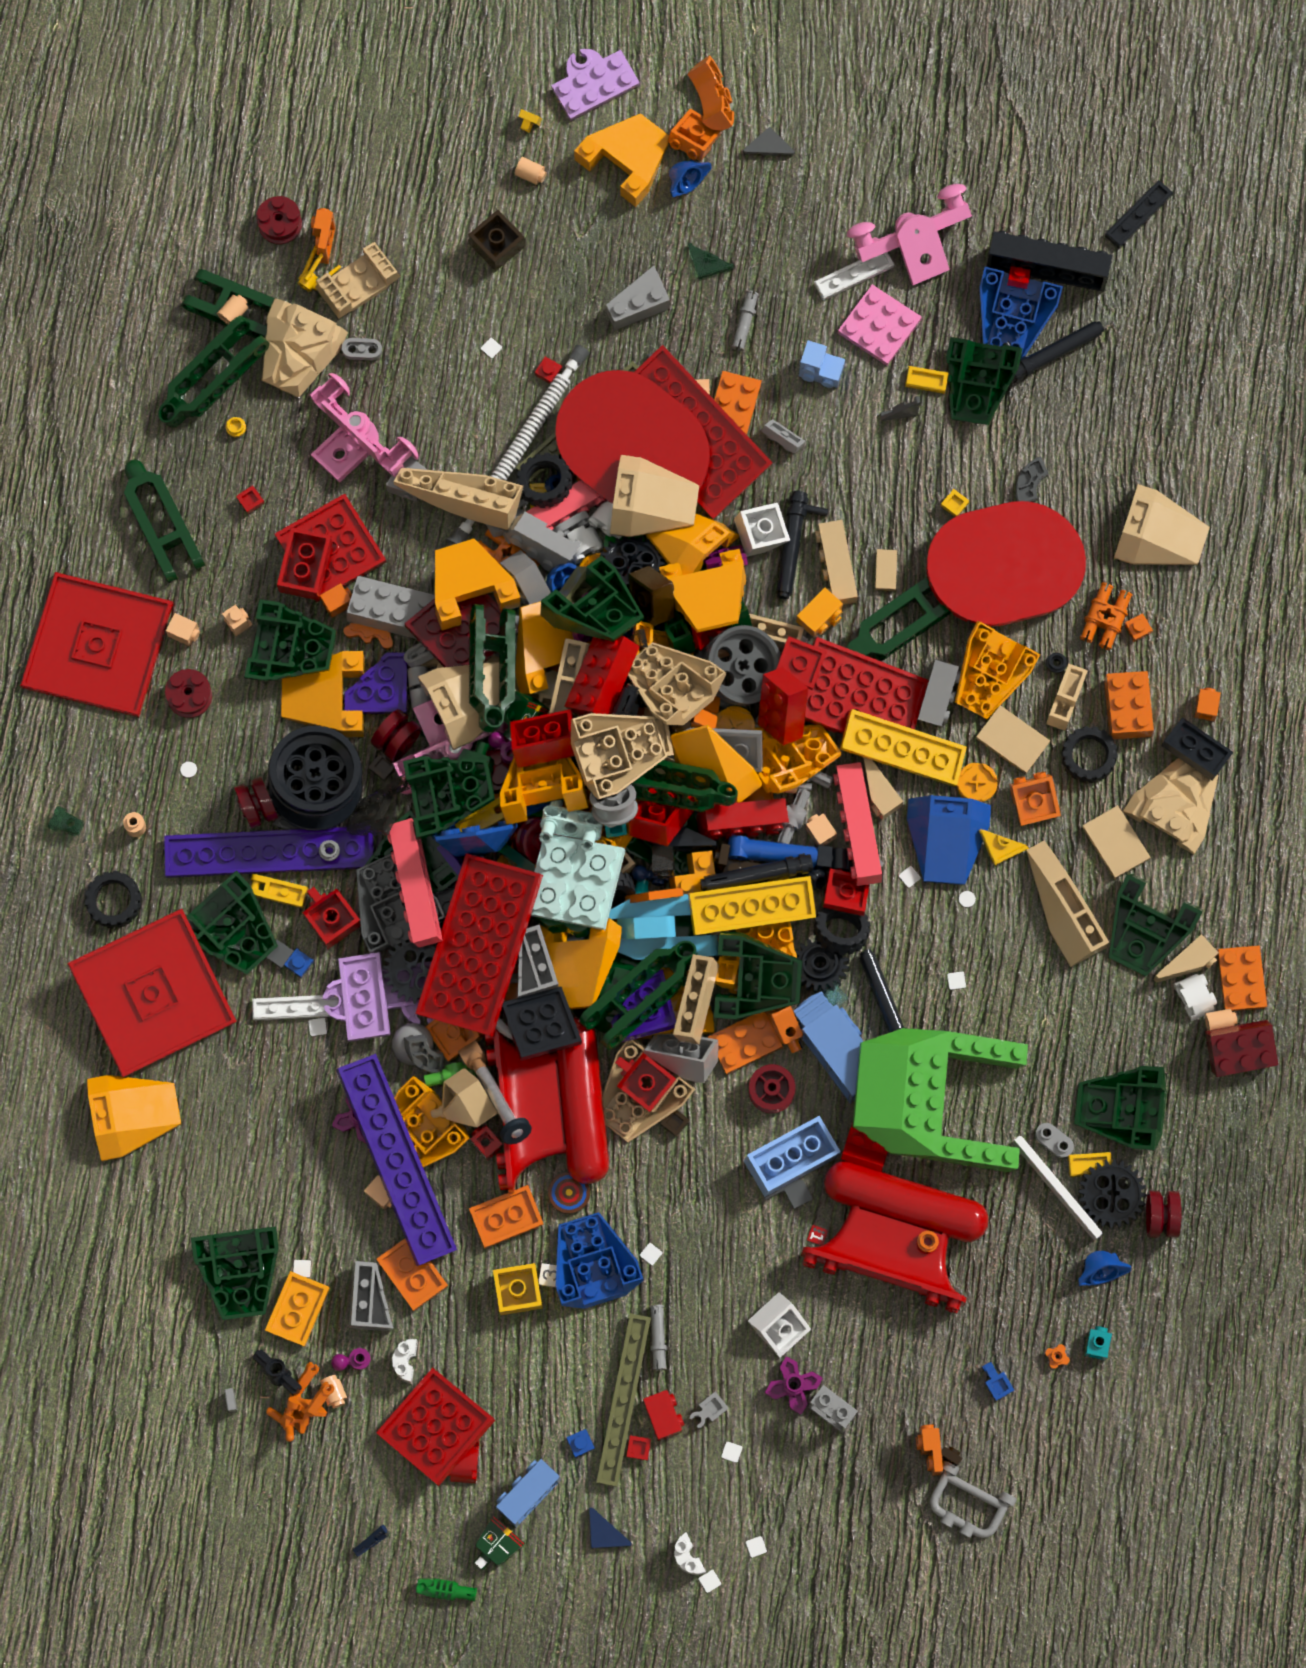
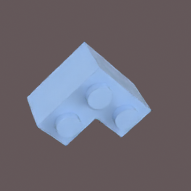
(820, 366)

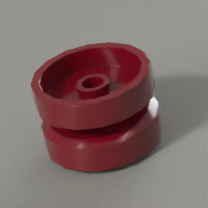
(396, 735)
(253, 803)
(526, 838)
(1163, 1214)

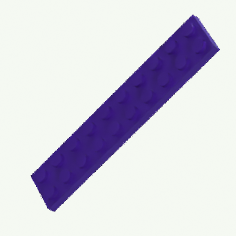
(263, 852)
(396, 1159)

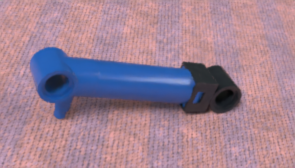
(822, 856)

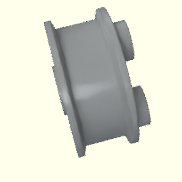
(616, 808)

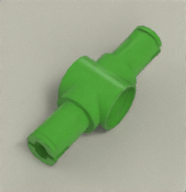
(450, 1069)

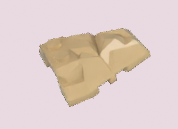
(298, 346)
(1176, 803)

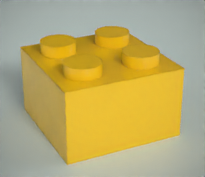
(517, 1289)

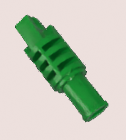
(444, 1589)

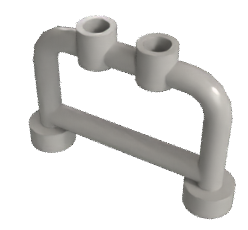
(967, 1528)

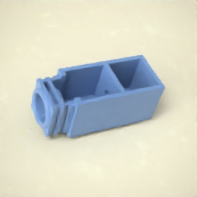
(832, 1040)

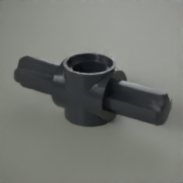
(281, 1379)

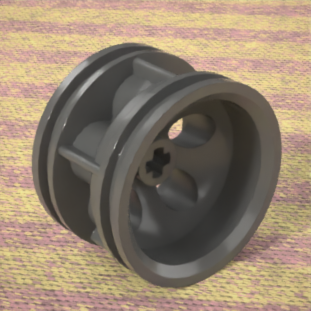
(761, 649)

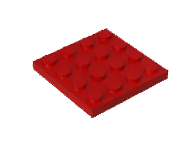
(353, 547)
(435, 1426)

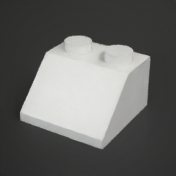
(761, 529)
(779, 1324)

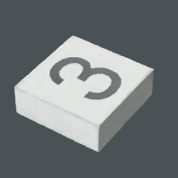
(548, 1275)

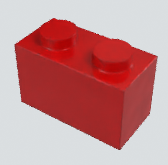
(663, 1415)

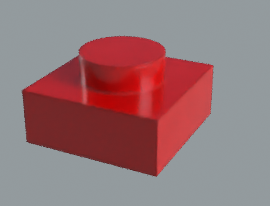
(1018, 277)
(548, 370)
(250, 499)
(638, 1448)

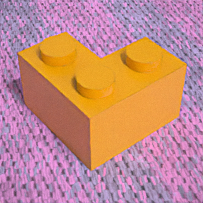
(820, 613)
(699, 865)

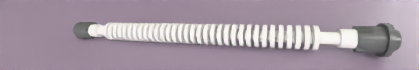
(528, 431)

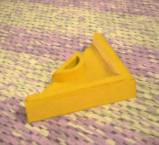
(1000, 847)

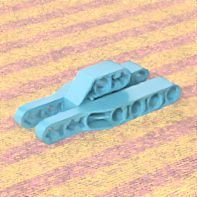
(652, 927)

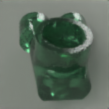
(61, 820)

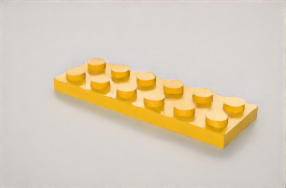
(903, 748)
(751, 905)

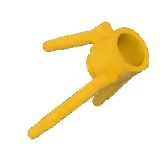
(308, 279)

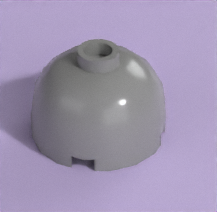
(407, 1030)

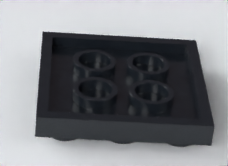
(541, 1023)

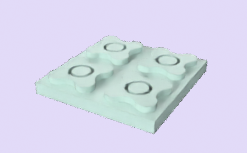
(577, 882)

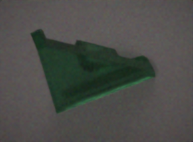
(706, 263)

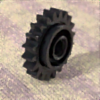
(824, 976)

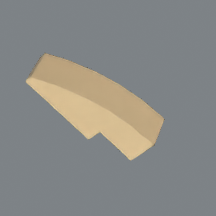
(1066, 697)

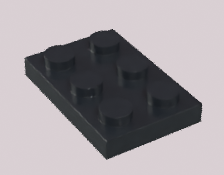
(1197, 749)

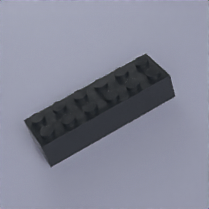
(1050, 260)

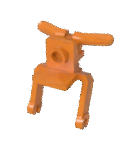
(299, 1409)

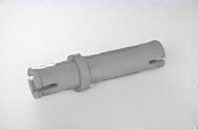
(747, 313)
(658, 1338)

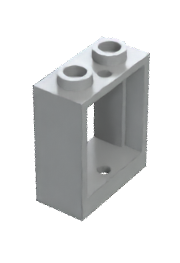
(830, 1404)

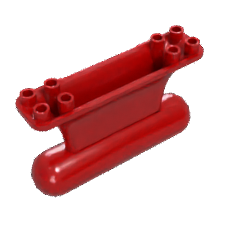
(559, 1103)
(884, 1231)

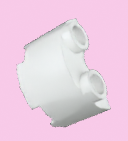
(602, 518)
(589, 541)
(1195, 996)
(401, 1357)
(684, 1559)

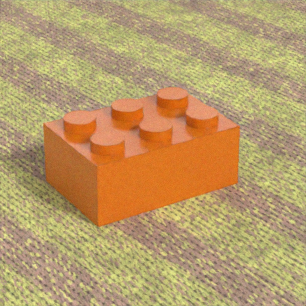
(1128, 705)

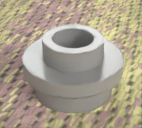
(329, 844)

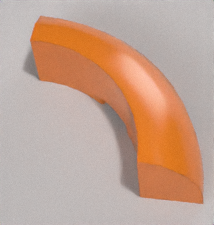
(713, 95)

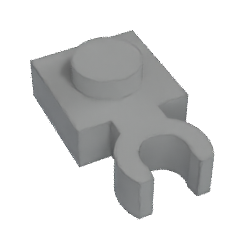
(711, 1408)

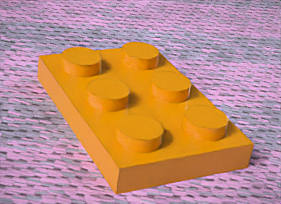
(297, 1309)

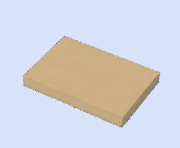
(1013, 739)
(1116, 842)

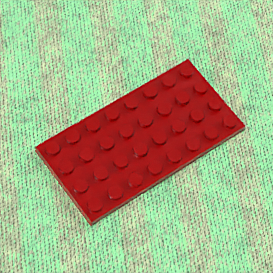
(733, 456)
(479, 944)

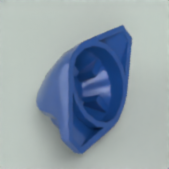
(687, 176)
(1102, 1268)

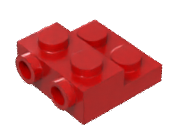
(844, 894)

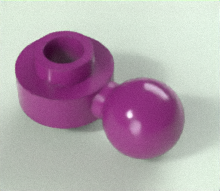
(497, 740)
(340, 1362)

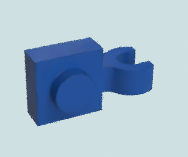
(998, 1384)

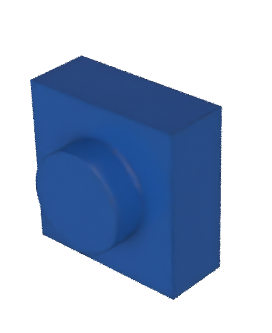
(298, 963)
(580, 1443)

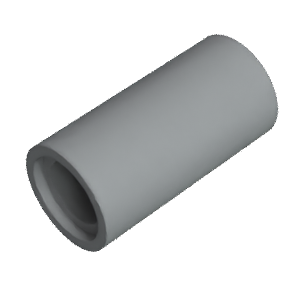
(416, 691)

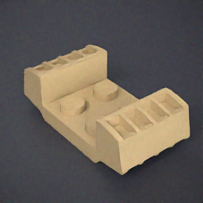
(357, 281)

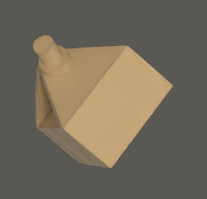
(465, 1100)

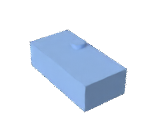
(792, 1156)

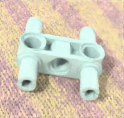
(571, 824)

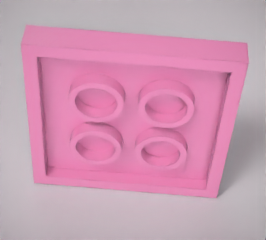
(879, 325)

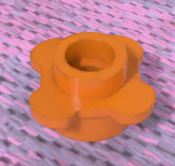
(1059, 1350)

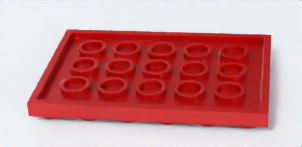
(865, 685)

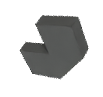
(795, 1192)

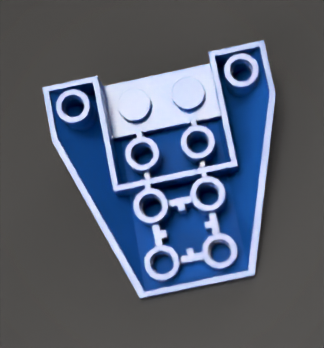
(1015, 312)
(947, 835)
(475, 840)
(593, 1263)

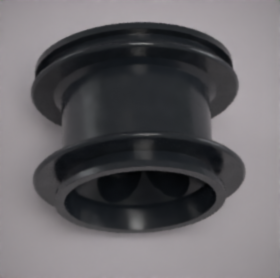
(331, 750)

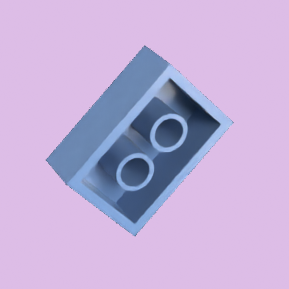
(527, 1492)

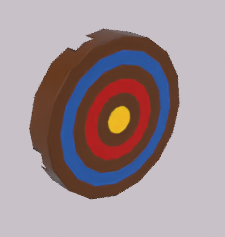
(567, 1194)

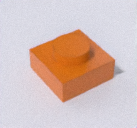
(1138, 627)

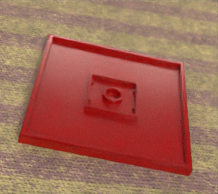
(97, 644)
(151, 992)

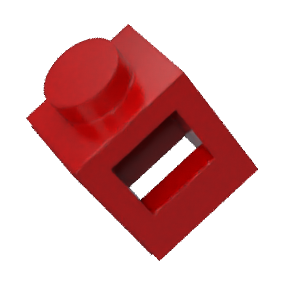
(485, 1133)

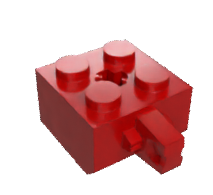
(325, 906)
(633, 1074)

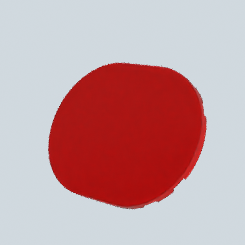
(627, 416)
(1006, 563)

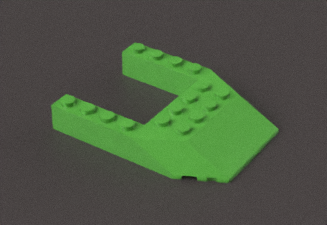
(904, 1094)

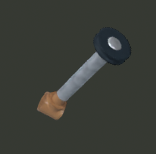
(515, 1129)

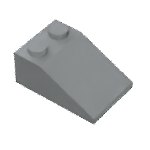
(685, 1059)

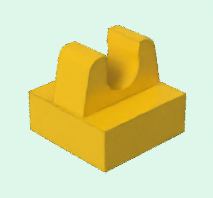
(529, 120)

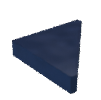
(604, 1534)
(377, 1536)

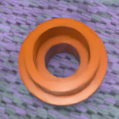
(931, 1235)

